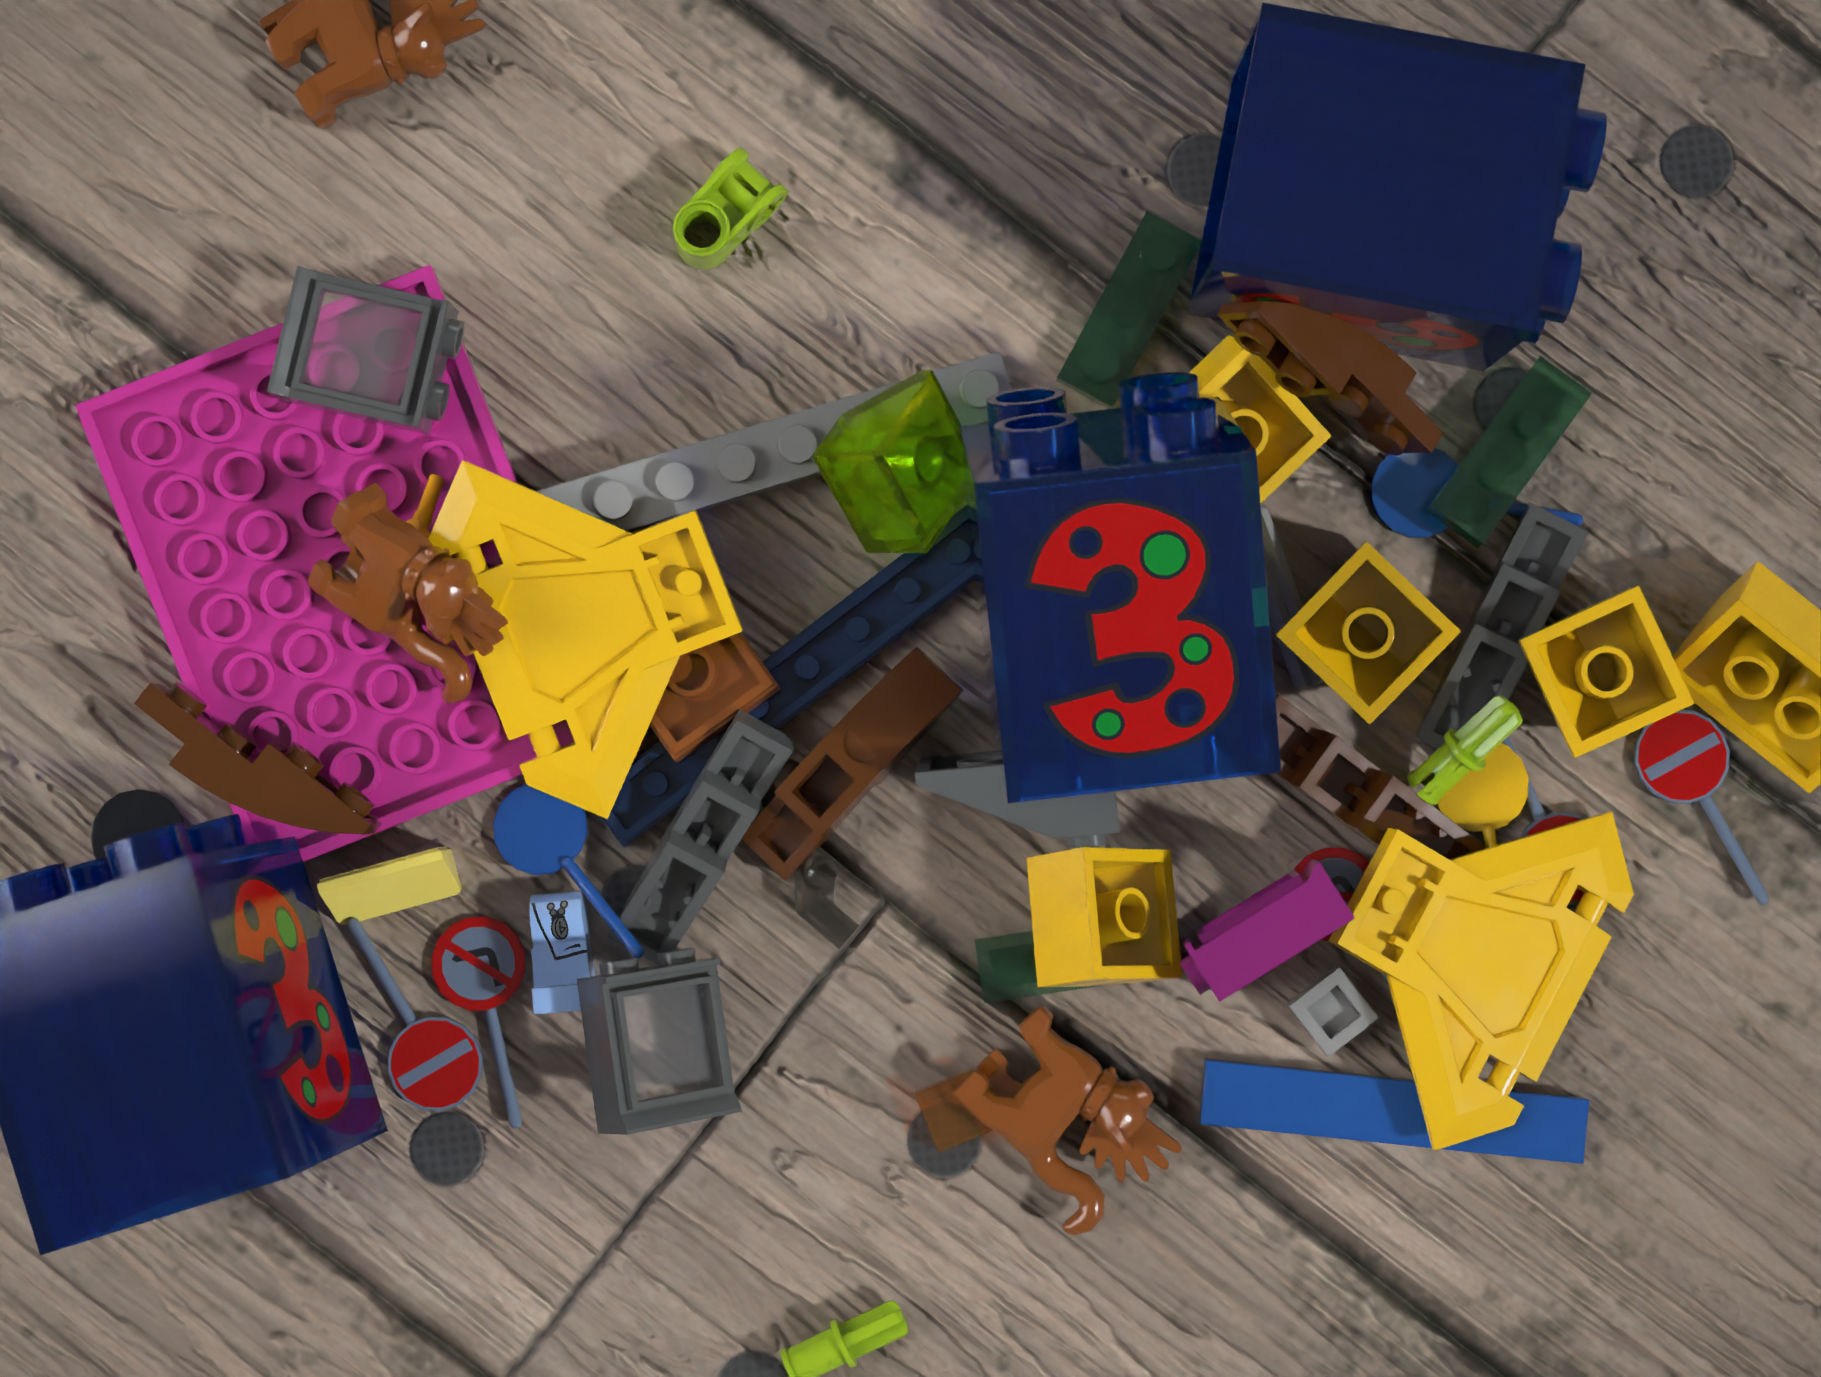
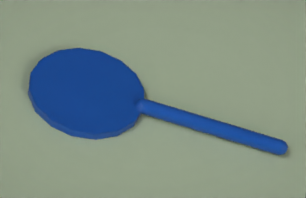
(1409, 484)
(546, 835)

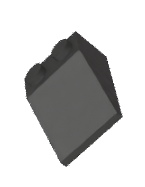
(978, 783)

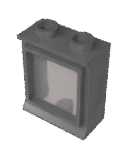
(365, 351)
(656, 1043)

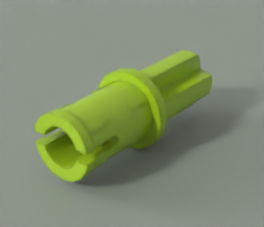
(1465, 749)
(846, 1341)

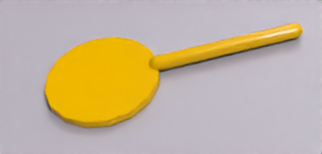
(1488, 797)

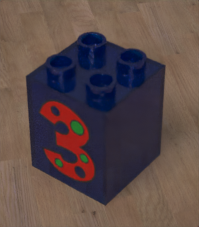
(1398, 185)
(1121, 590)
(170, 1030)

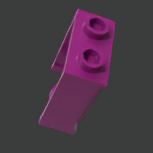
(1264, 931)

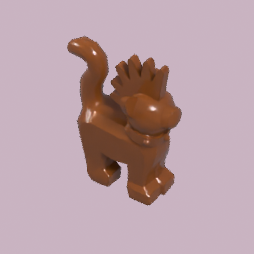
(360, 52)
(398, 578)
(1044, 1105)

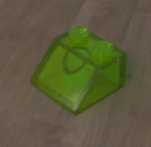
(897, 466)

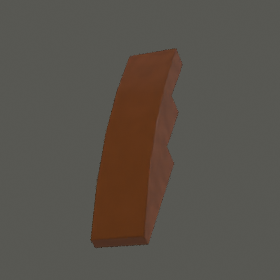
(1358, 790)

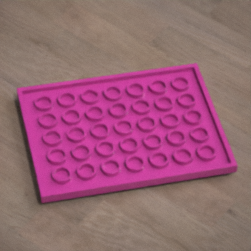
(225, 519)

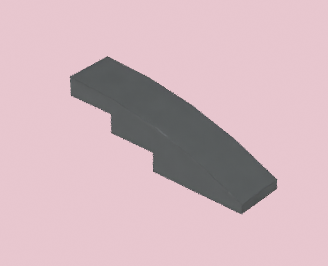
(1510, 608)
(704, 834)

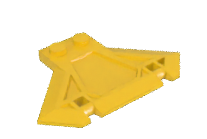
(588, 624)
(1485, 958)

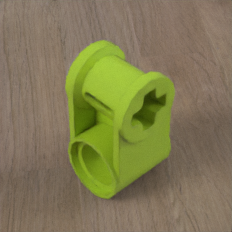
(734, 201)

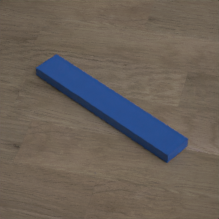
(1376, 1110)

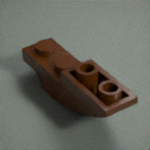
(1336, 359)
(850, 762)
(275, 785)

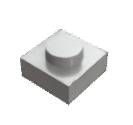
(1332, 1011)

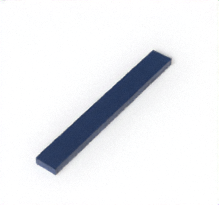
(812, 666)

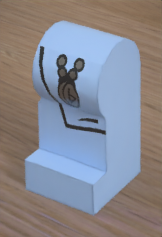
(559, 950)

